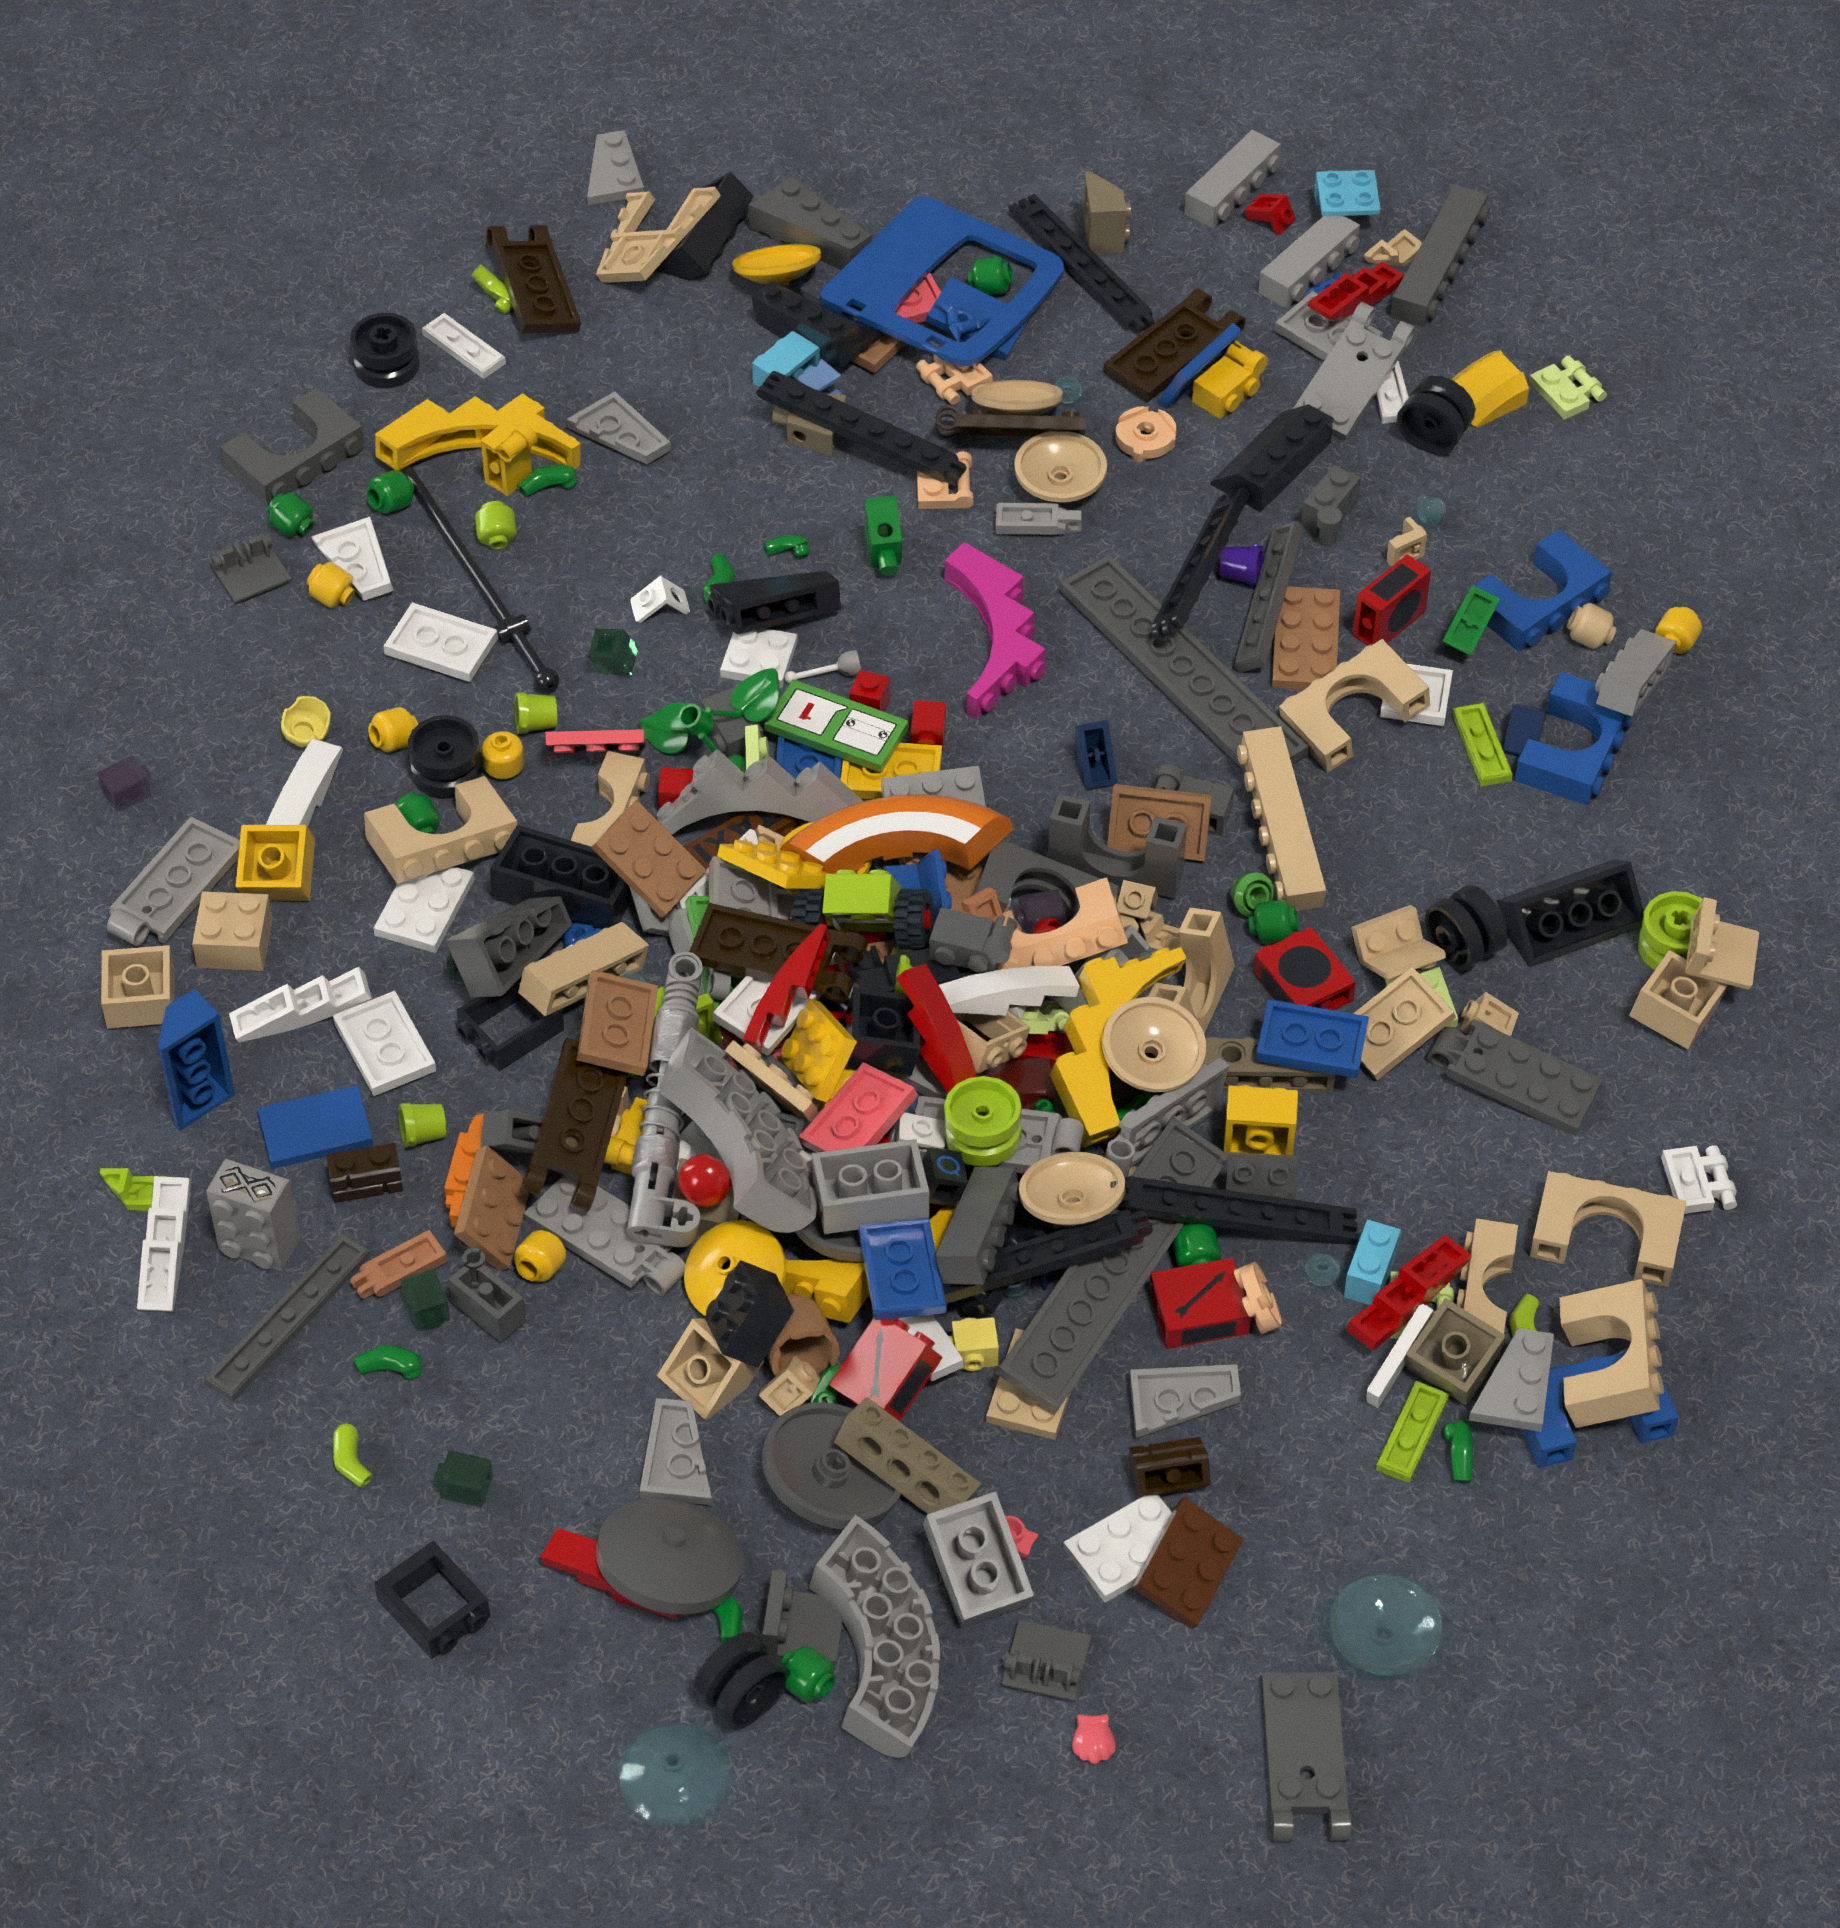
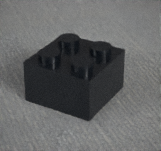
(882, 1031)
(748, 1313)

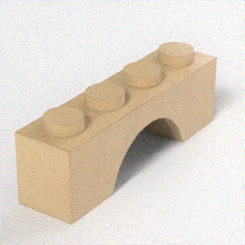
(619, 782)
(1492, 1255)

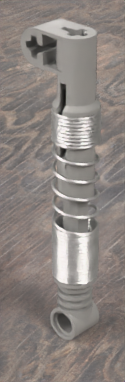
(657, 1150)

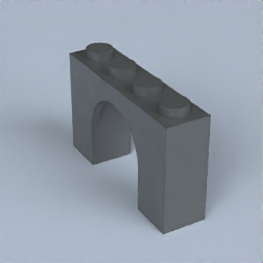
(269, 474)
(1076, 846)
(1016, 868)

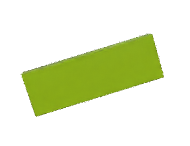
(1482, 744)
(1412, 1432)

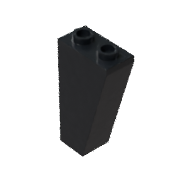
(773, 600)

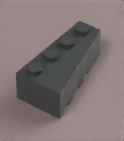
(801, 217)
(499, 948)

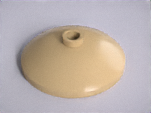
(1017, 397)
(1060, 466)
(1155, 1028)
(1071, 1188)

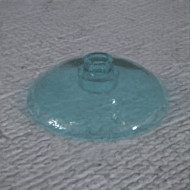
(1388, 1606)
(677, 1793)

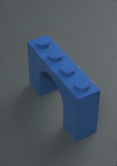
(1577, 573)
(1579, 772)
(1556, 1440)

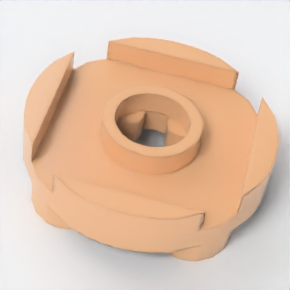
(1145, 446)
(1258, 1300)

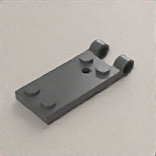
(1302, 1735)

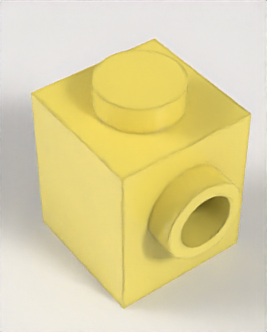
(976, 1342)

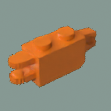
(461, 1167)

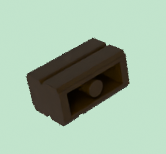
(364, 1172)
(1169, 1466)

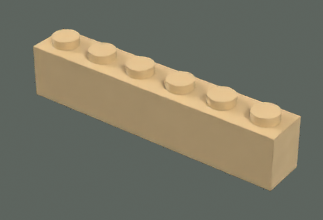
(1281, 818)

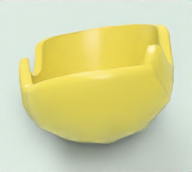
(306, 720)

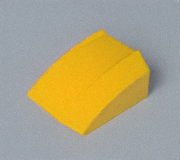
(1494, 387)

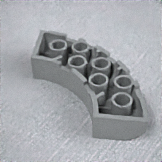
(744, 1127)
(890, 1634)

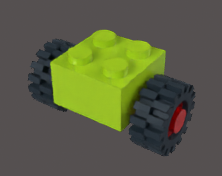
(869, 905)

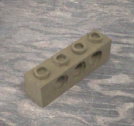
(1249, 1072)
(904, 1459)

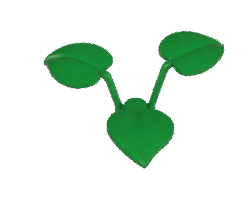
(671, 725)

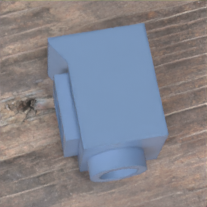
(821, 378)

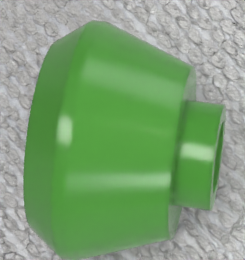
(1251, 890)

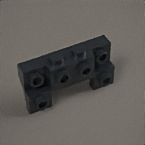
(881, 976)

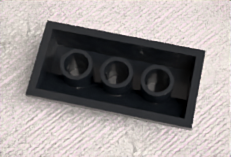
(706, 239)
(789, 309)
(1277, 455)
(551, 866)
(1573, 911)

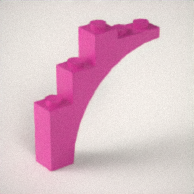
(997, 596)

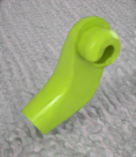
(494, 288)
(1524, 1314)
(346, 1457)

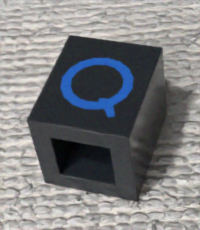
(944, 1175)

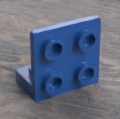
(926, 874)

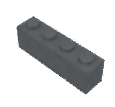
(978, 1226)

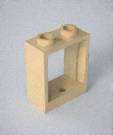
(1007, 1037)

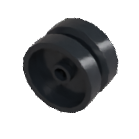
(385, 350)
(1436, 415)
(443, 755)
(1466, 927)
(741, 1680)

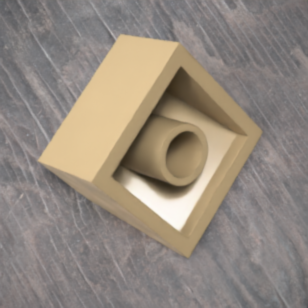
(702, 1373)

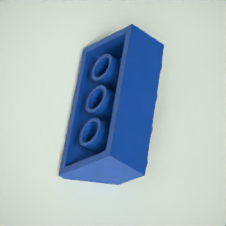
(194, 1059)

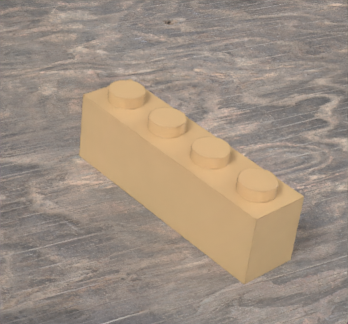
(565, 973)

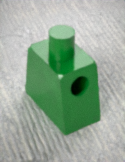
(883, 543)

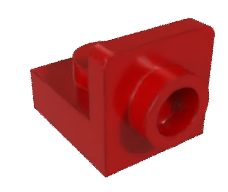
(1271, 208)

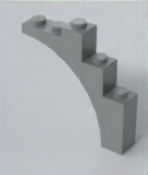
(765, 786)

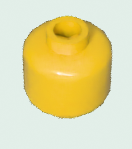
(330, 585)
(1682, 626)
(391, 729)
(502, 755)
(539, 1256)

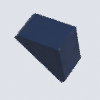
(1524, 724)
(1095, 754)

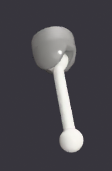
(847, 664)

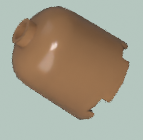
(804, 1336)

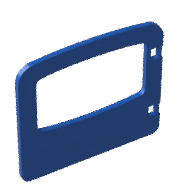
(910, 249)

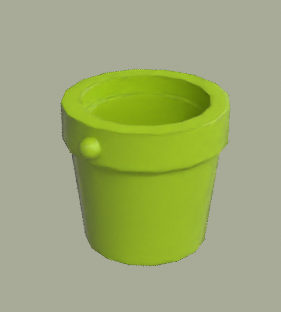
(534, 712)
(421, 1123)

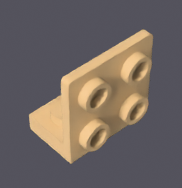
(1394, 944)
(1721, 949)

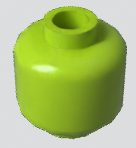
(495, 525)

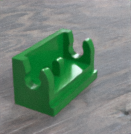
(1470, 621)

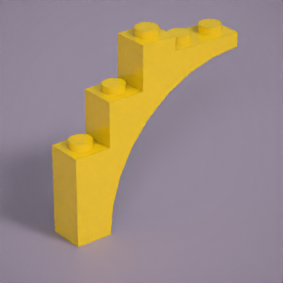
(433, 430)
(1084, 1076)
(842, 1285)

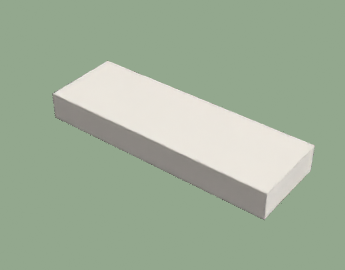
(463, 345)
(1391, 395)
(1397, 1357)

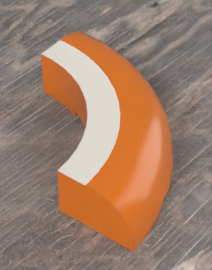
(898, 828)

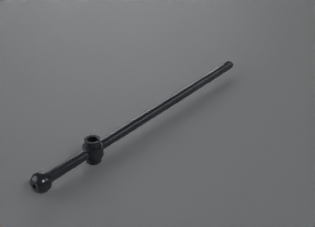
(512, 627)

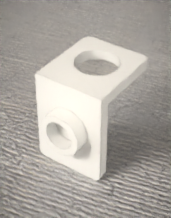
(656, 596)
(926, 1130)

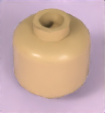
(1591, 626)

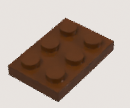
(1187, 1563)

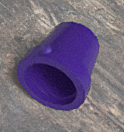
(1242, 563)

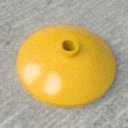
(777, 263)
(734, 1242)

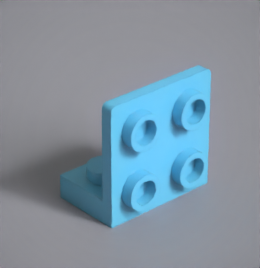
(1347, 193)

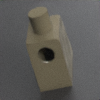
(806, 433)

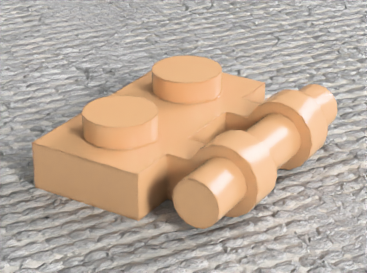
(960, 377)

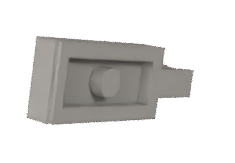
(1036, 519)

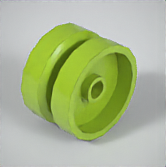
(1667, 926)
(983, 1120)

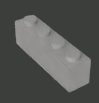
(1232, 179)
(1309, 259)
(1635, 672)

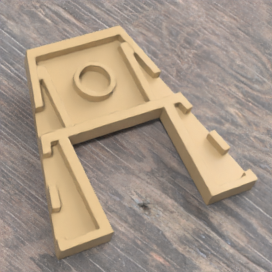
(638, 254)

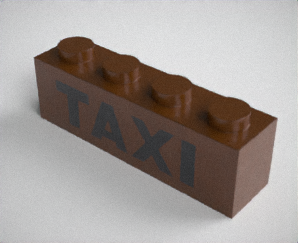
(708, 844)

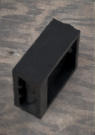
(483, 1008)
(412, 1574)

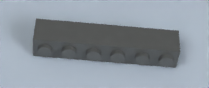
(1440, 256)

